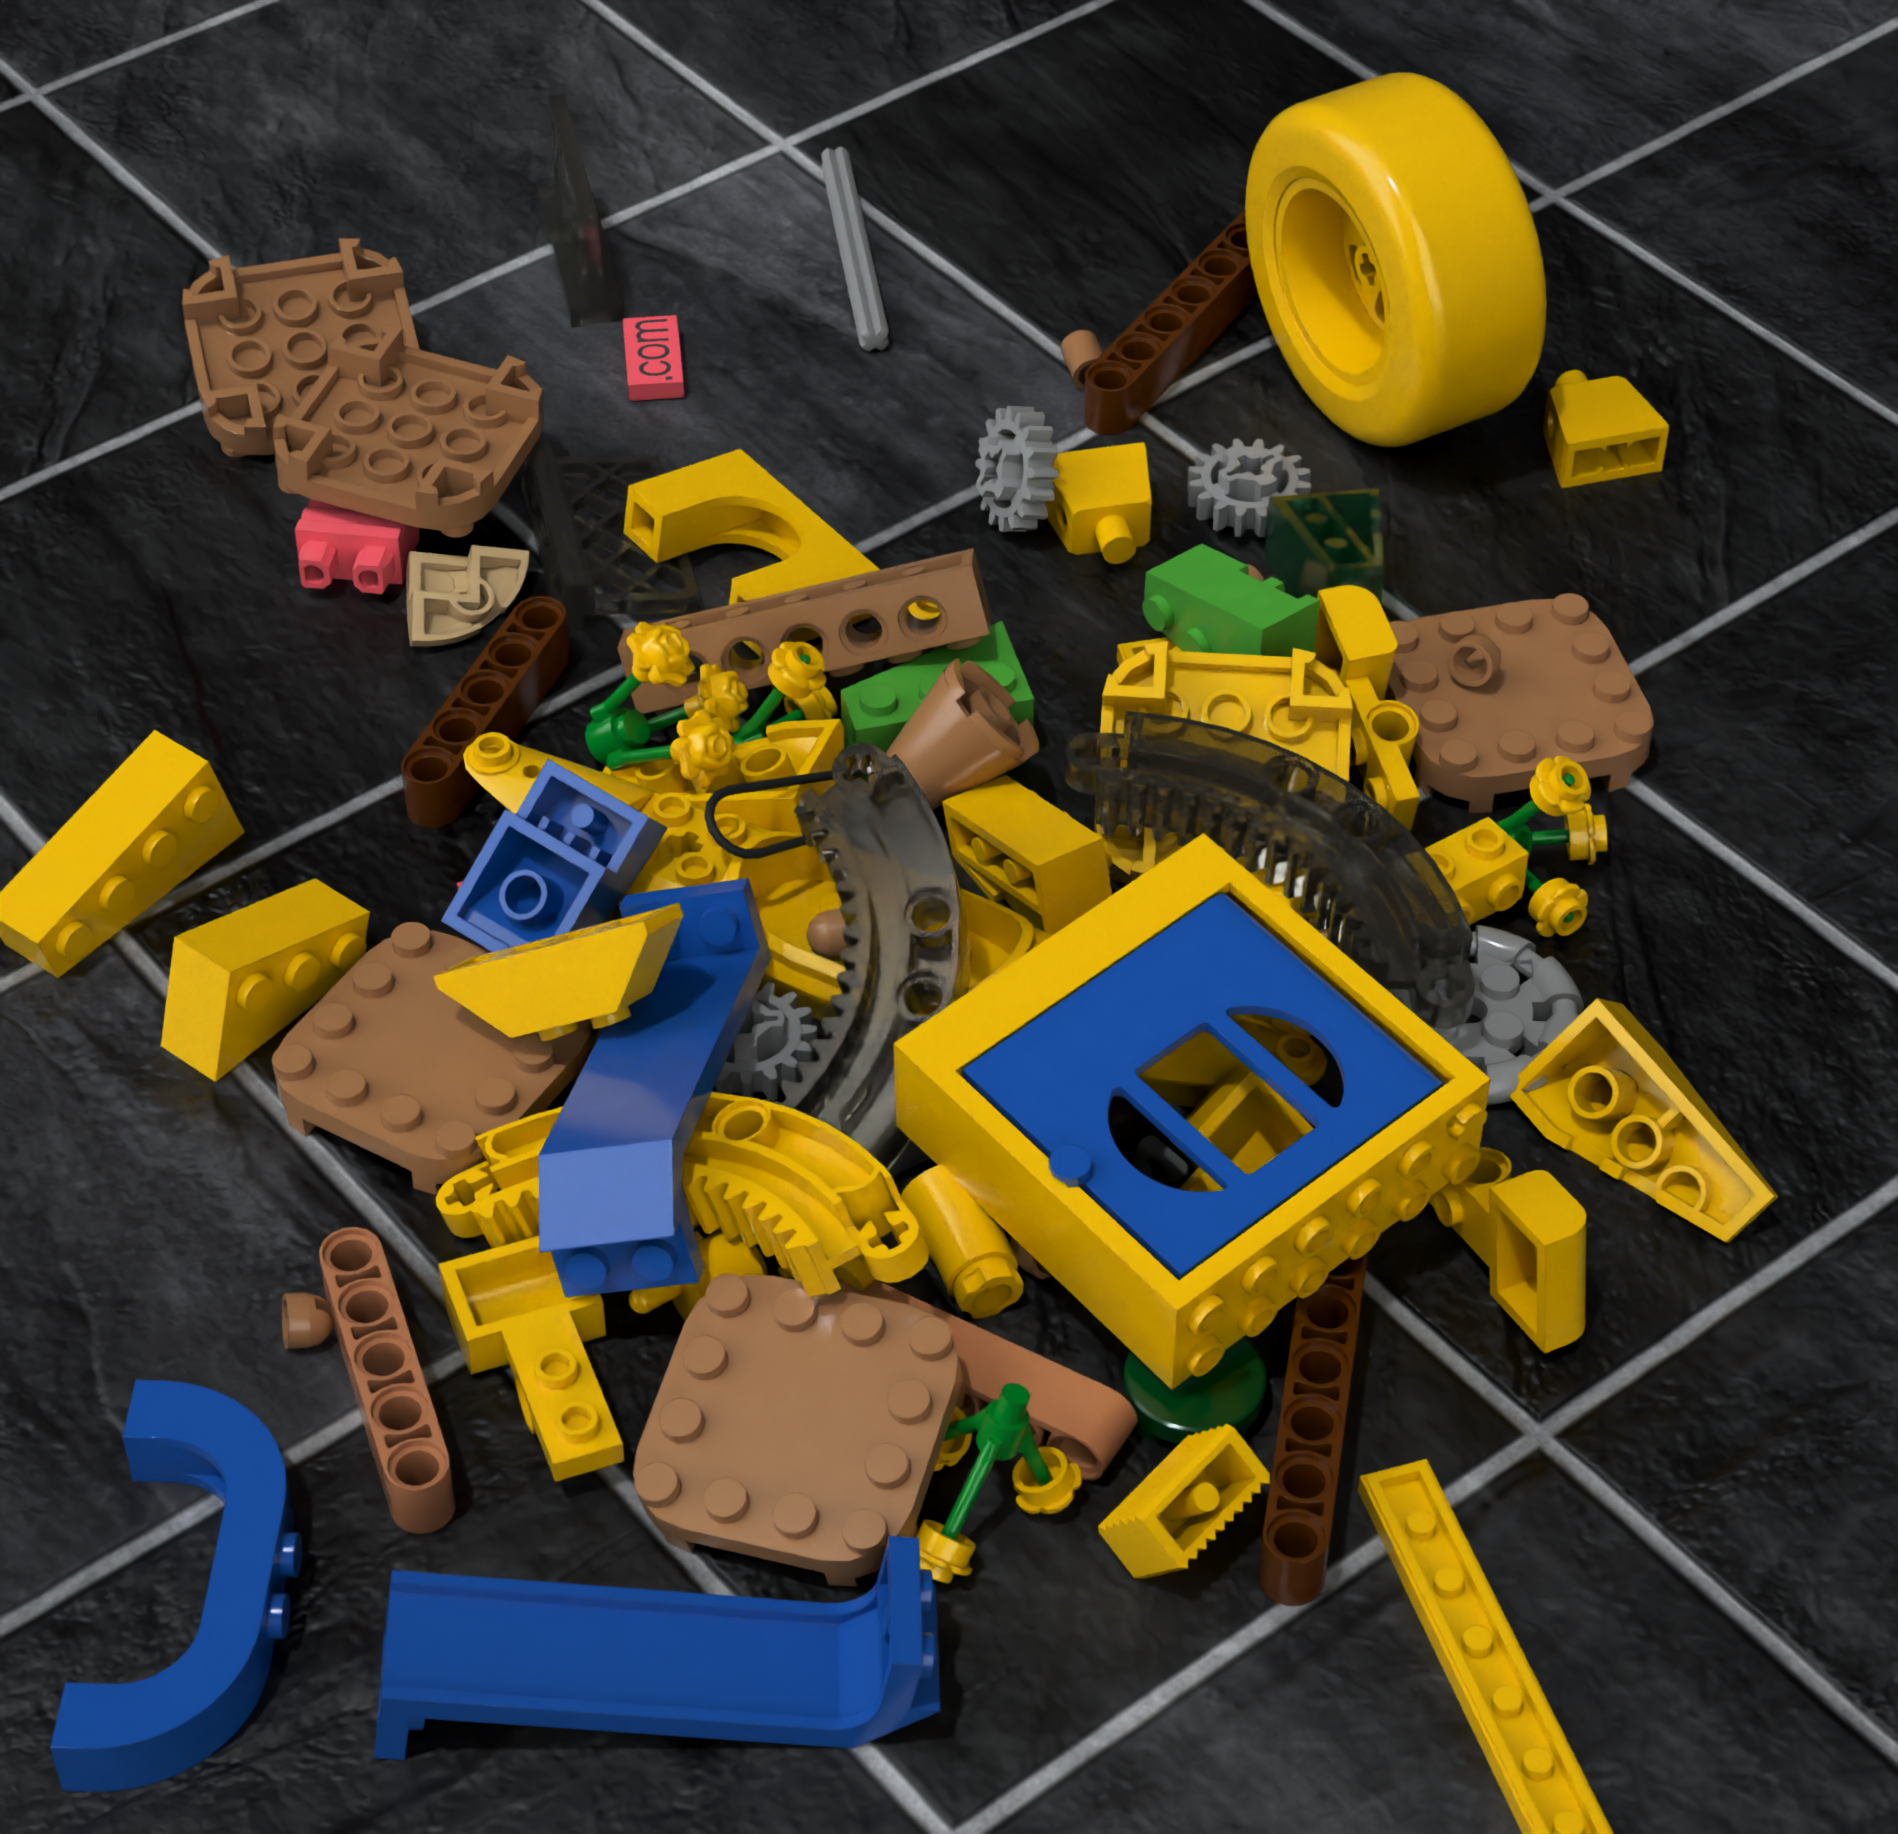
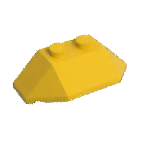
(566, 976)

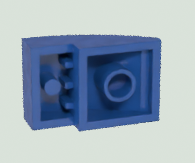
(553, 863)

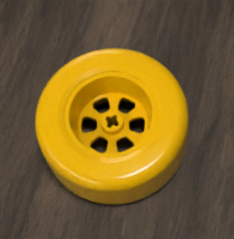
(1395, 258)

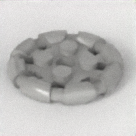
(1510, 1008)

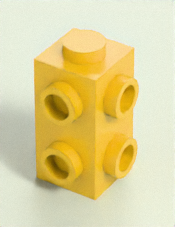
(1482, 868)

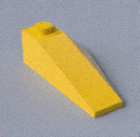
(787, 751)
(1641, 1121)

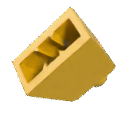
(1601, 430)
(1102, 501)

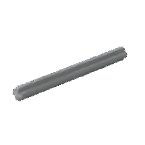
(854, 249)

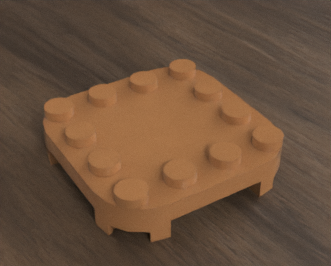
(266, 331)
(409, 433)
(1553, 696)
(413, 1068)
(798, 1425)

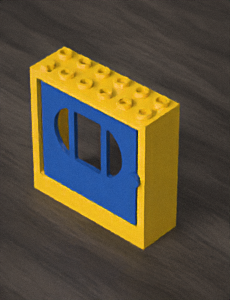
(1113, 999)

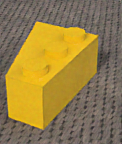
(1028, 853)
(257, 973)

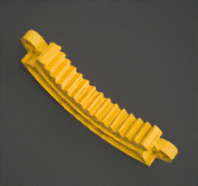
(746, 1169)

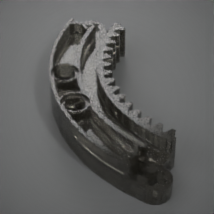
(1302, 825)
(892, 886)

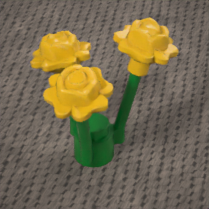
(704, 744)

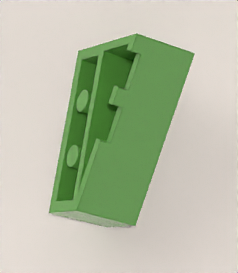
(1216, 607)
(883, 704)

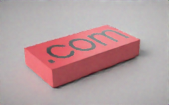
(653, 358)

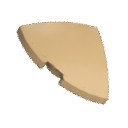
(459, 595)

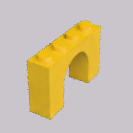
(741, 504)

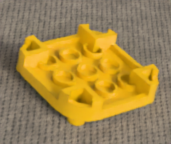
(1268, 697)

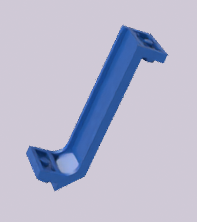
(618, 1147)
(660, 1658)

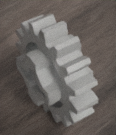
(1016, 468)
(1244, 484)
(768, 1045)

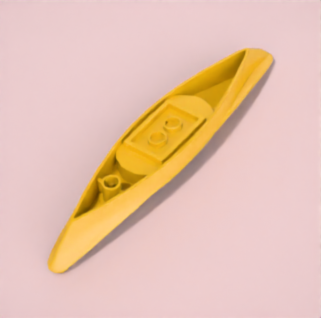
(797, 887)

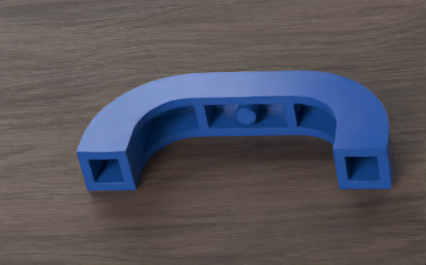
(172, 1721)

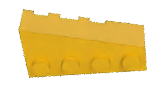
(117, 855)

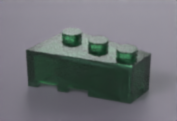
(1326, 541)

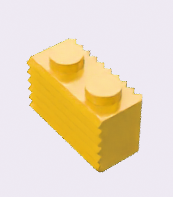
(1184, 1502)

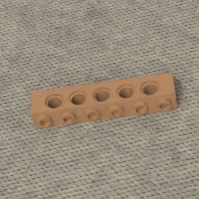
(946, 580)

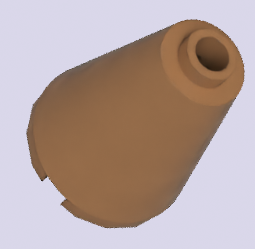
(962, 734)

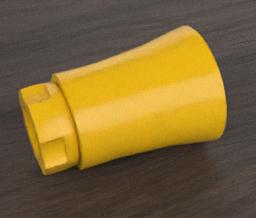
(964, 1244)

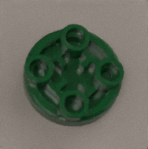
(1226, 1394)

